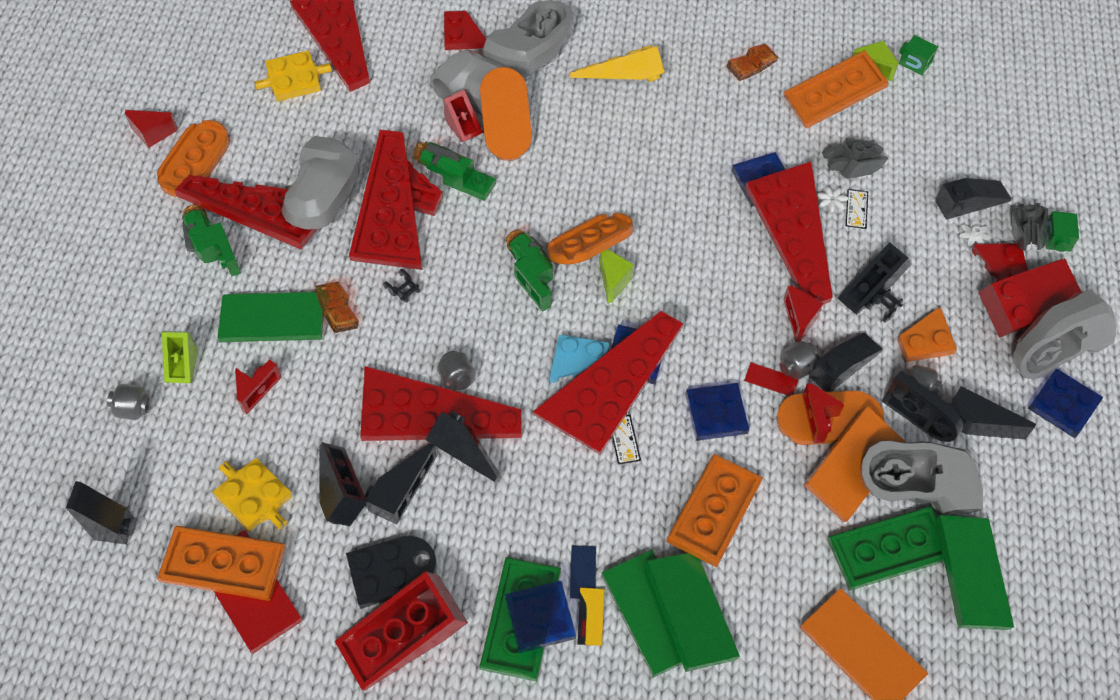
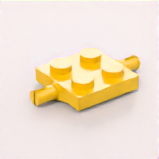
(292, 75)
(252, 495)

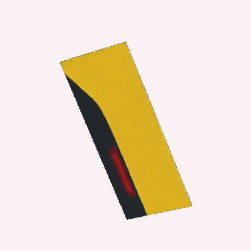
(590, 617)

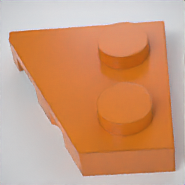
(927, 338)

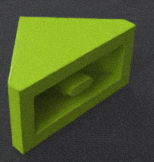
(881, 57)
(615, 273)
(178, 356)

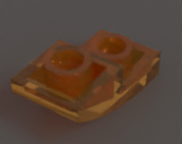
(755, 61)
(335, 307)

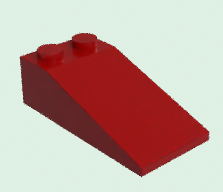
(1024, 296)
(401, 630)

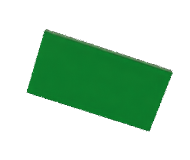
(270, 317)
(887, 548)
(974, 573)
(691, 611)
(642, 613)
(500, 648)

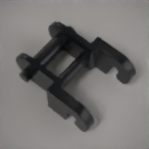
(397, 291)
(880, 299)

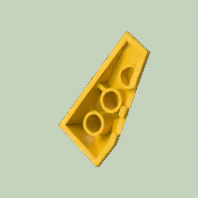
(637, 65)

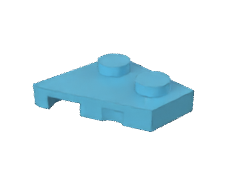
(575, 355)

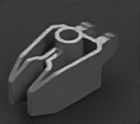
(855, 158)
(1030, 225)

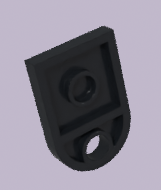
(923, 408)
(387, 568)

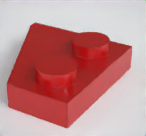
(461, 32)
(425, 195)
(1001, 259)

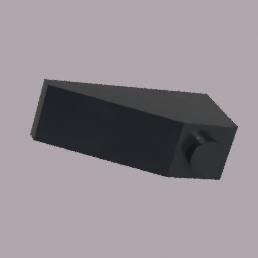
(970, 195)
(875, 278)
(844, 361)
(987, 418)
(460, 442)
(338, 486)
(398, 486)
(100, 515)

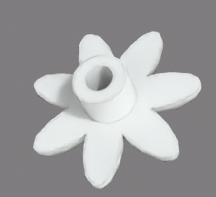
(832, 199)
(974, 234)

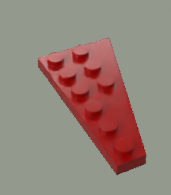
(337, 35)
(251, 206)
(792, 218)
(387, 219)
(603, 394)
(409, 408)

